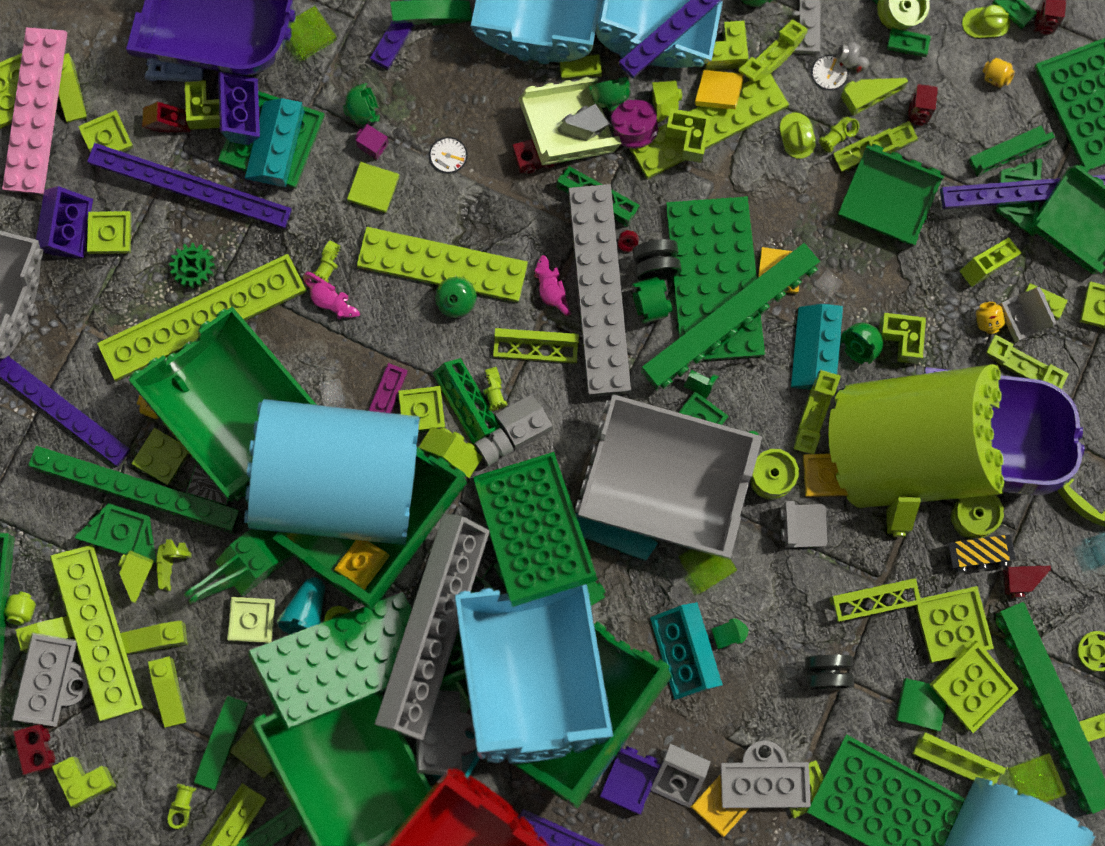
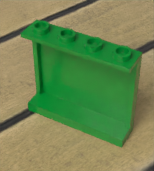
(890, 194)
(1076, 218)

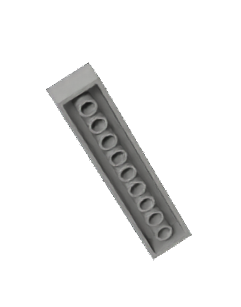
(599, 291)
(432, 627)

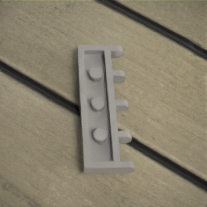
(810, 18)

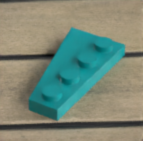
(619, 539)

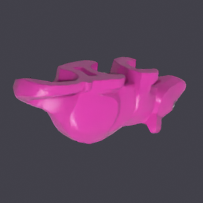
(550, 289)
(325, 297)

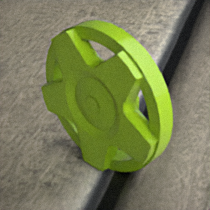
(1093, 651)

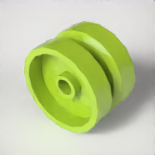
(902, 13)
(779, 463)
(967, 522)

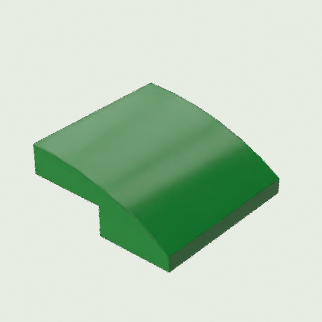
(920, 705)

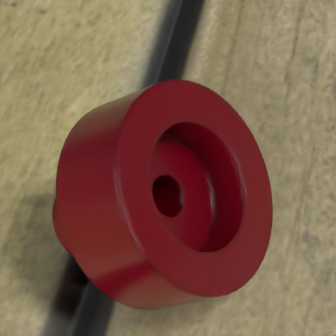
(628, 240)

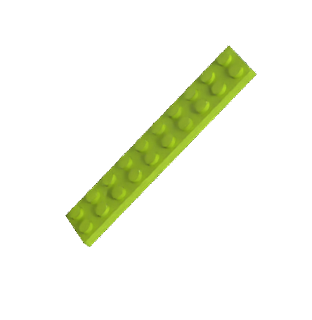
(172, 329)

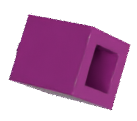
(371, 141)

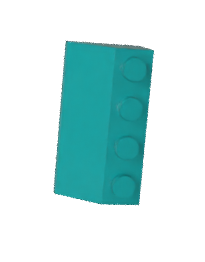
(275, 147)
(816, 343)
(686, 650)

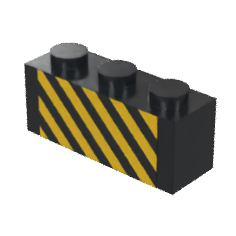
(980, 553)

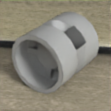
(493, 447)

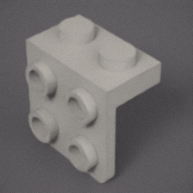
(1027, 314)
(803, 525)

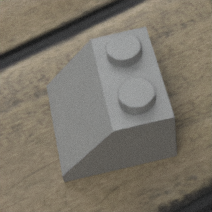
(524, 422)
(680, 775)

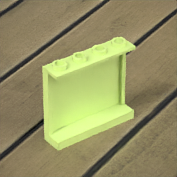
(545, 109)

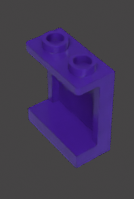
(630, 780)

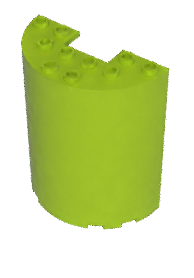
(917, 437)

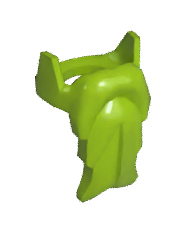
(164, 561)

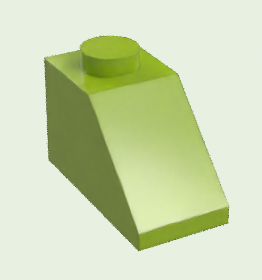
(665, 96)
(134, 573)

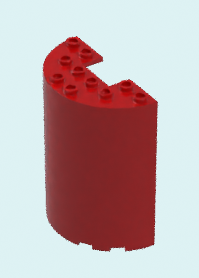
(464, 814)

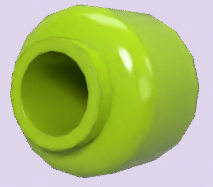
(19, 608)

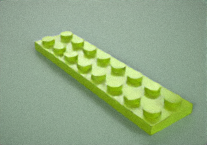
(755, 103)
(436, 261)
(96, 633)

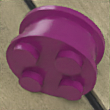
(635, 123)

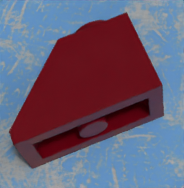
(164, 118)
(1023, 579)

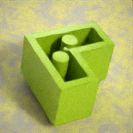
(733, 50)
(201, 111)
(691, 128)
(908, 332)
(452, 449)
(80, 786)

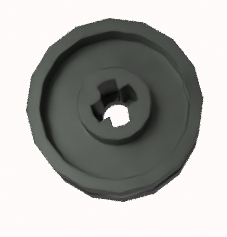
(657, 259)
(829, 673)

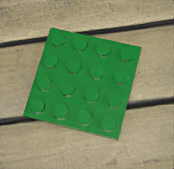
(238, 155)

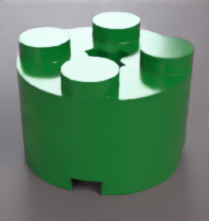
(651, 299)

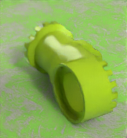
(839, 133)
(327, 264)
(494, 391)
(181, 805)

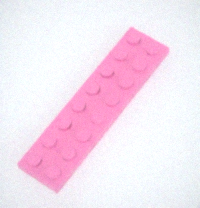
(34, 110)

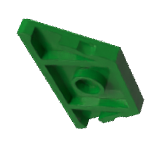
(1022, 213)
(120, 532)

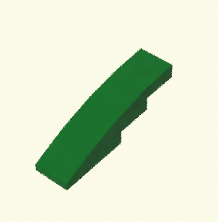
(431, 11)
(221, 742)

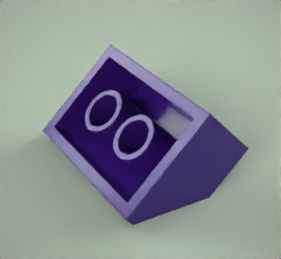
(238, 108)
(63, 222)

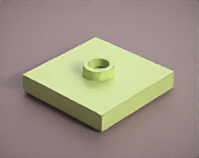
(251, 620)

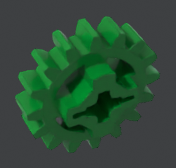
(198, 260)

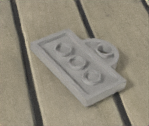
(48, 680)
(445, 736)
(765, 781)

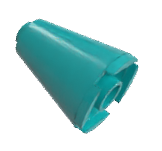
(304, 608)

